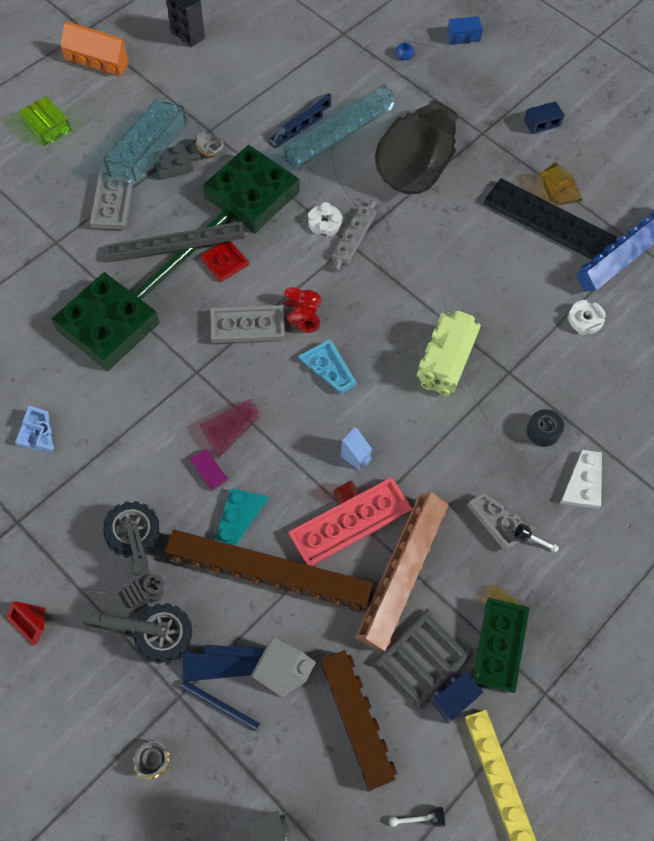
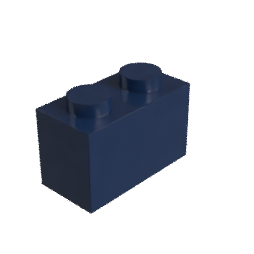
(544, 117)
(456, 697)

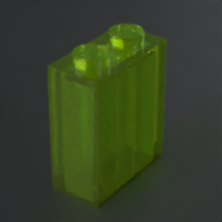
(45, 120)

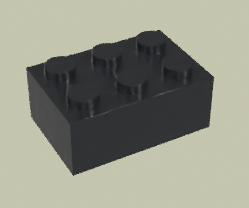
(186, 20)

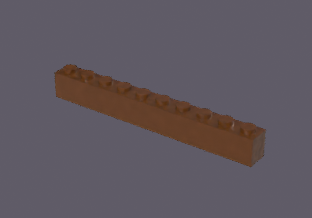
(268, 570)

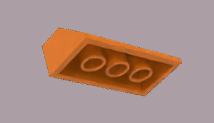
(94, 49)

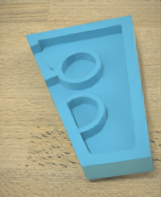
(329, 366)

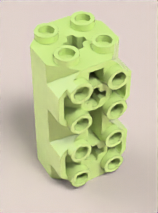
(448, 352)

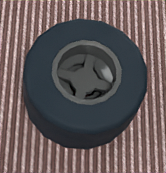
(545, 427)

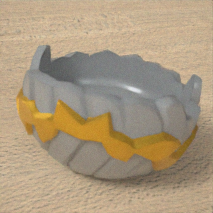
(209, 144)
(151, 759)

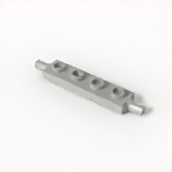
(353, 235)

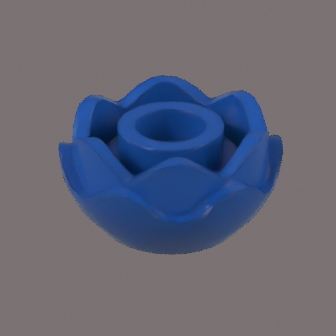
(404, 51)

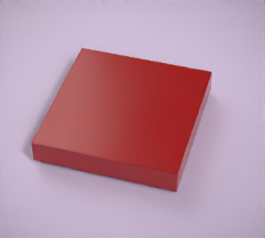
(224, 260)

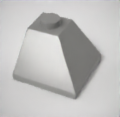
(282, 667)

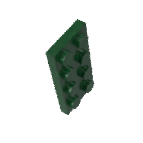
(500, 645)

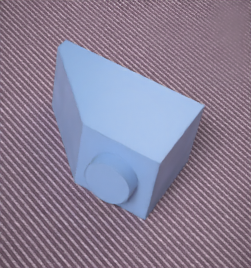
(356, 449)

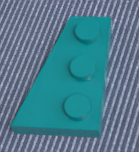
(238, 515)

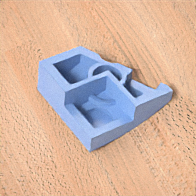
(35, 431)

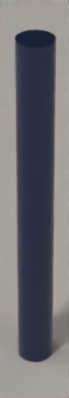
(218, 704)

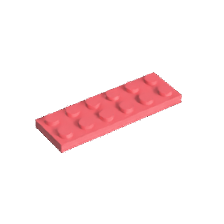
(350, 522)

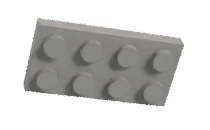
(111, 202)
(247, 324)

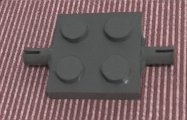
(174, 162)

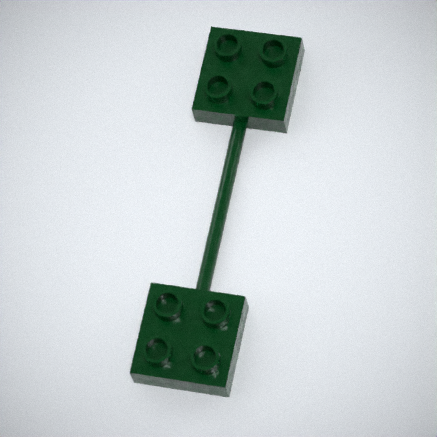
(111, 320)

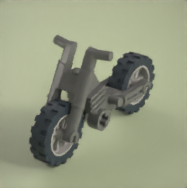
(138, 593)

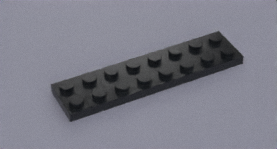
(548, 219)

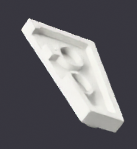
(585, 482)

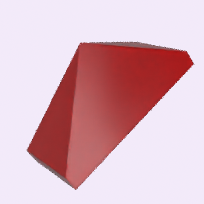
(27, 620)

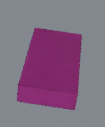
(208, 469)

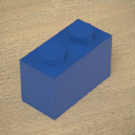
(464, 30)

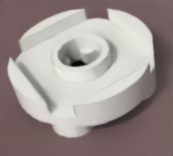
(322, 211)
(582, 325)

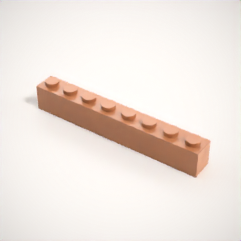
(401, 572)

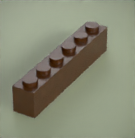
(357, 720)

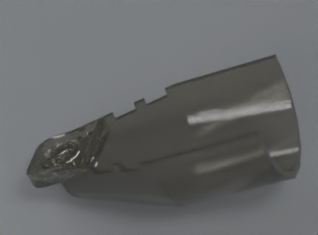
(417, 148)

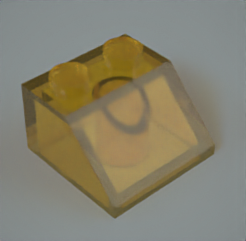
(559, 185)

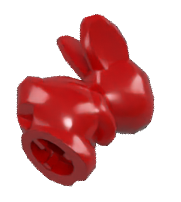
(306, 306)

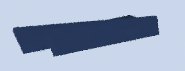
(303, 120)
(220, 662)

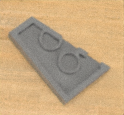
(497, 520)

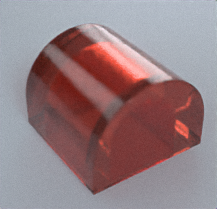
(345, 492)

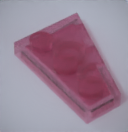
(229, 426)

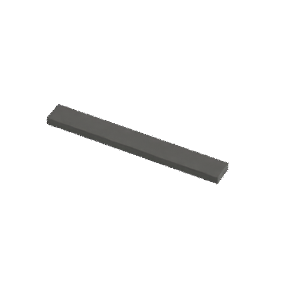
(174, 241)

